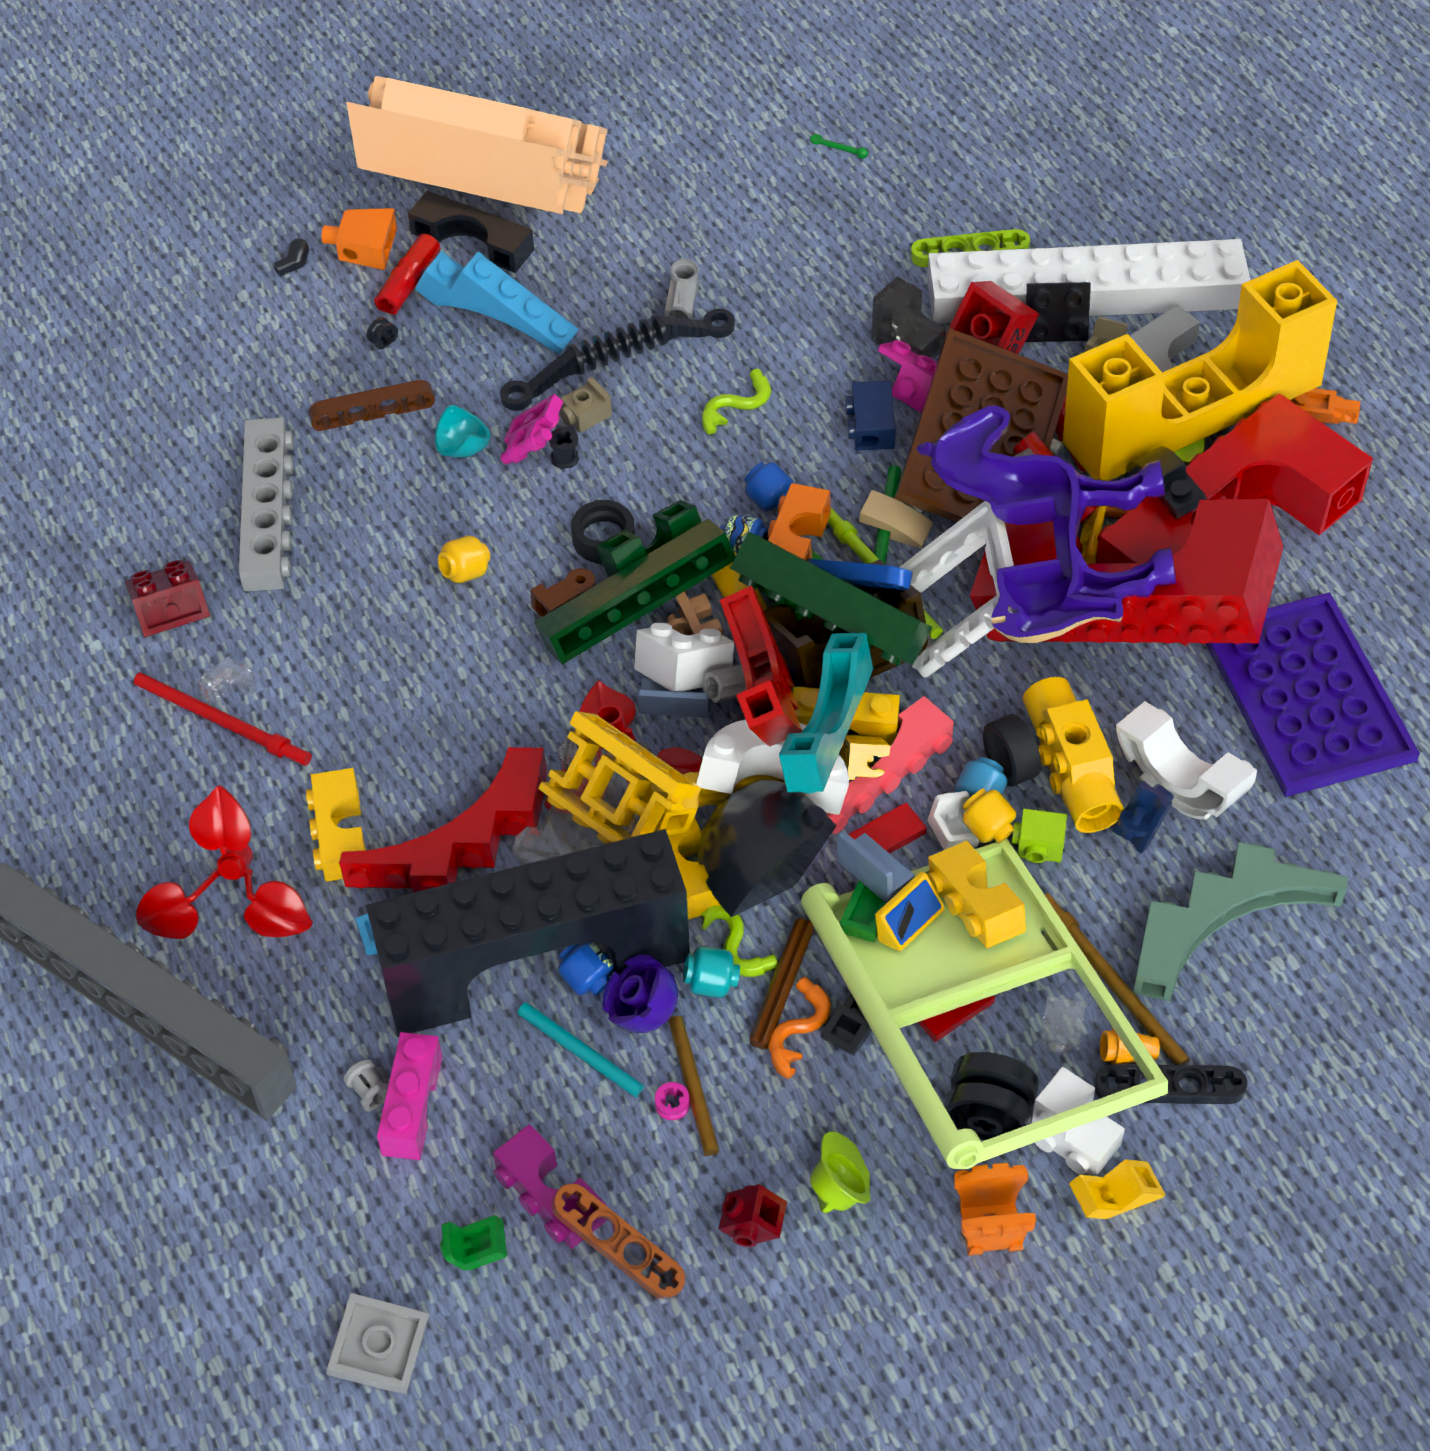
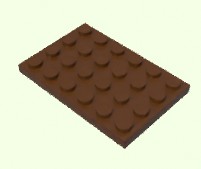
(965, 380)

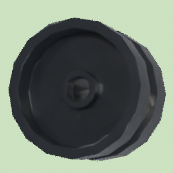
(991, 1094)

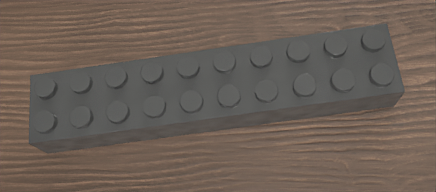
(144, 995)

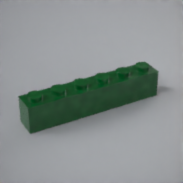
(635, 591)
(829, 598)

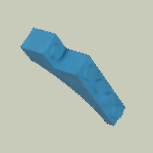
(494, 293)

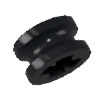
(381, 333)

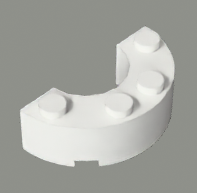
(740, 753)
(1197, 786)

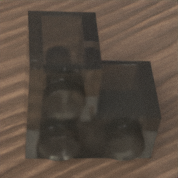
(899, 318)

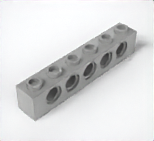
(265, 505)

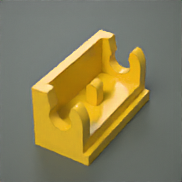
(858, 755)

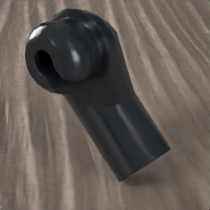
(296, 257)

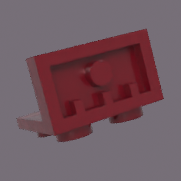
(167, 597)

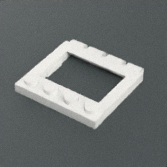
(943, 555)

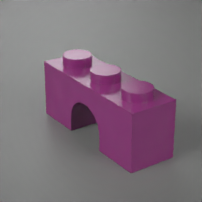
(524, 1164)

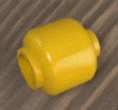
(463, 559)
(988, 816)

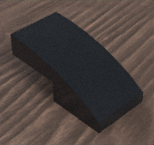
(847, 1027)

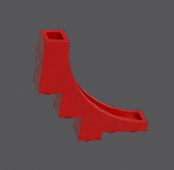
(768, 693)
(466, 841)

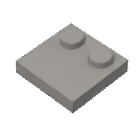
(377, 1344)

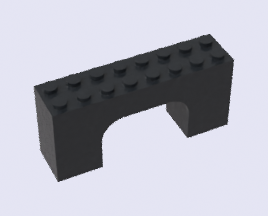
(449, 934)

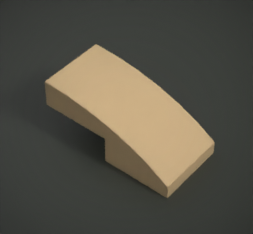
(901, 520)

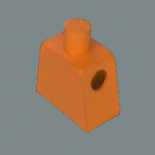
(363, 236)

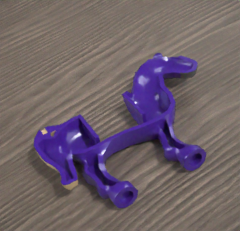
(1035, 489)

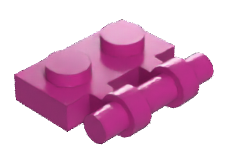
(531, 429)

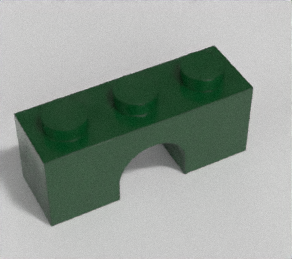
(627, 548)

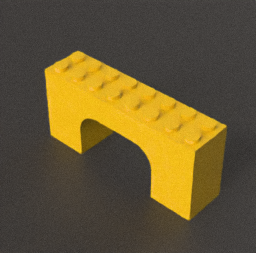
(1128, 407)

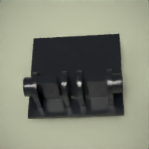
(1061, 311)

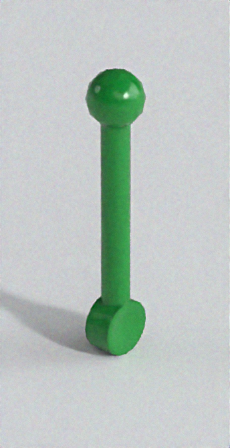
(817, 139)

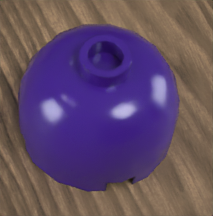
(641, 995)

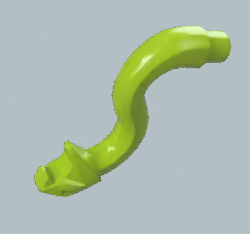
(711, 418)
(748, 967)

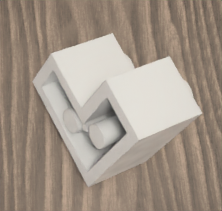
(679, 659)
(1085, 1146)

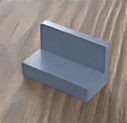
(660, 701)
(872, 865)

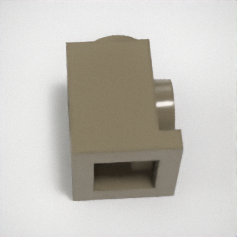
(586, 406)

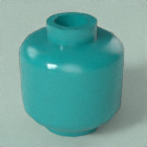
(710, 971)

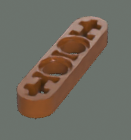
(614, 1246)

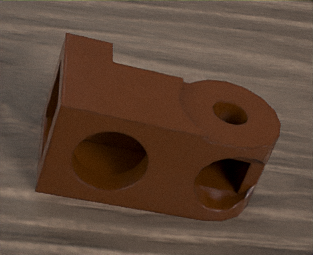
(549, 599)

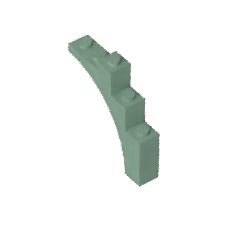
(1215, 900)

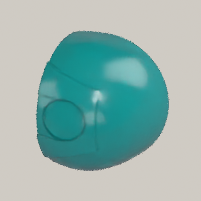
(460, 433)

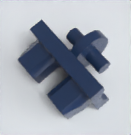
(1144, 815)

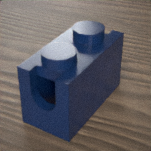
(872, 415)

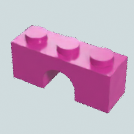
(405, 1106)

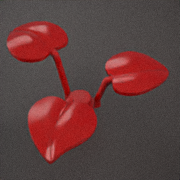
(620, 713)
(223, 824)

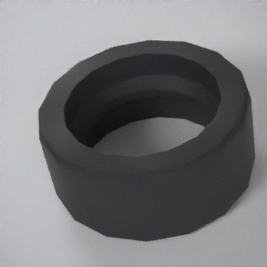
(598, 512)
(1013, 747)

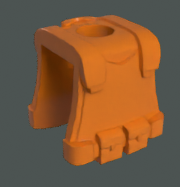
(990, 1208)

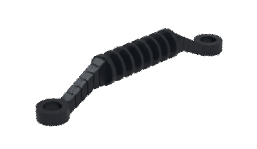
(573, 360)

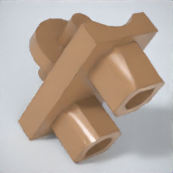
(690, 613)

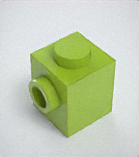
(1040, 835)

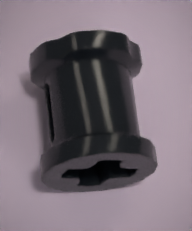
(564, 448)

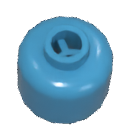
(981, 774)

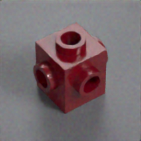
(752, 1215)

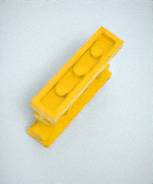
(630, 762)

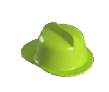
(840, 1174)

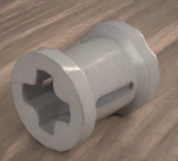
(352, 1080)

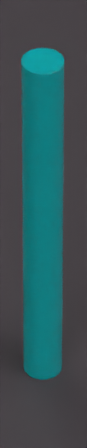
(581, 1049)

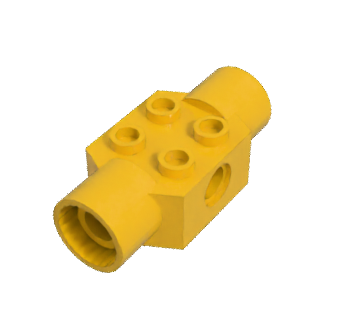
(1074, 753)

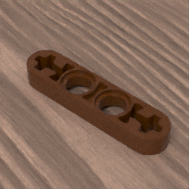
(371, 402)

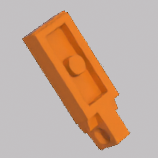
(1328, 406)

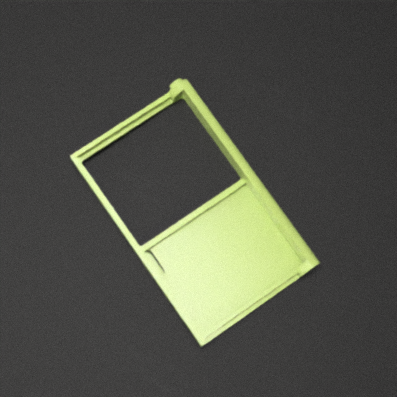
(952, 969)

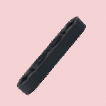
(1174, 1074)

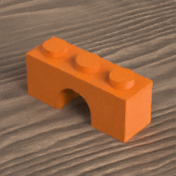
(800, 513)

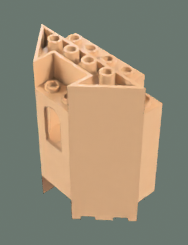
(477, 145)

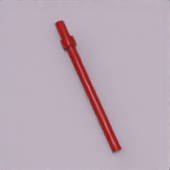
(275, 744)

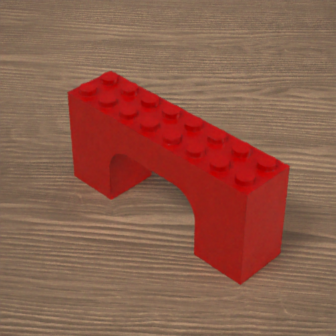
(1271, 456)
(1219, 587)

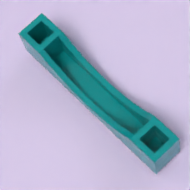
(811, 755)

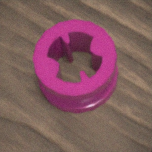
(675, 1089)

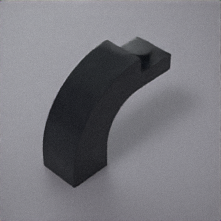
(1180, 490)

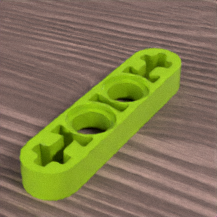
(969, 243)

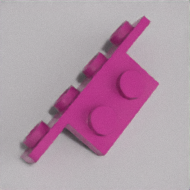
(914, 376)

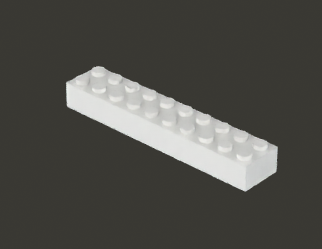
(1121, 276)

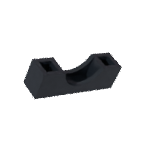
(443, 218)

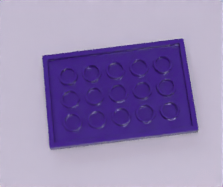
(1313, 698)

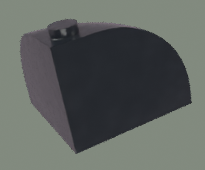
(760, 843)

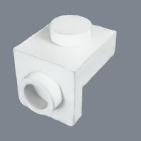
(947, 822)

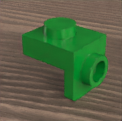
(474, 1244)

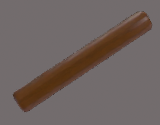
(781, 983)

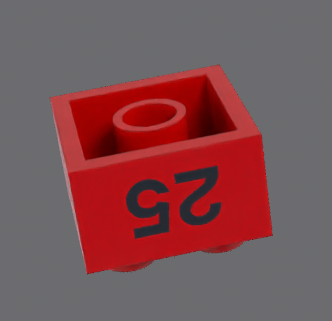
(994, 316)

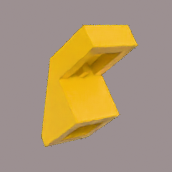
(1120, 1190)

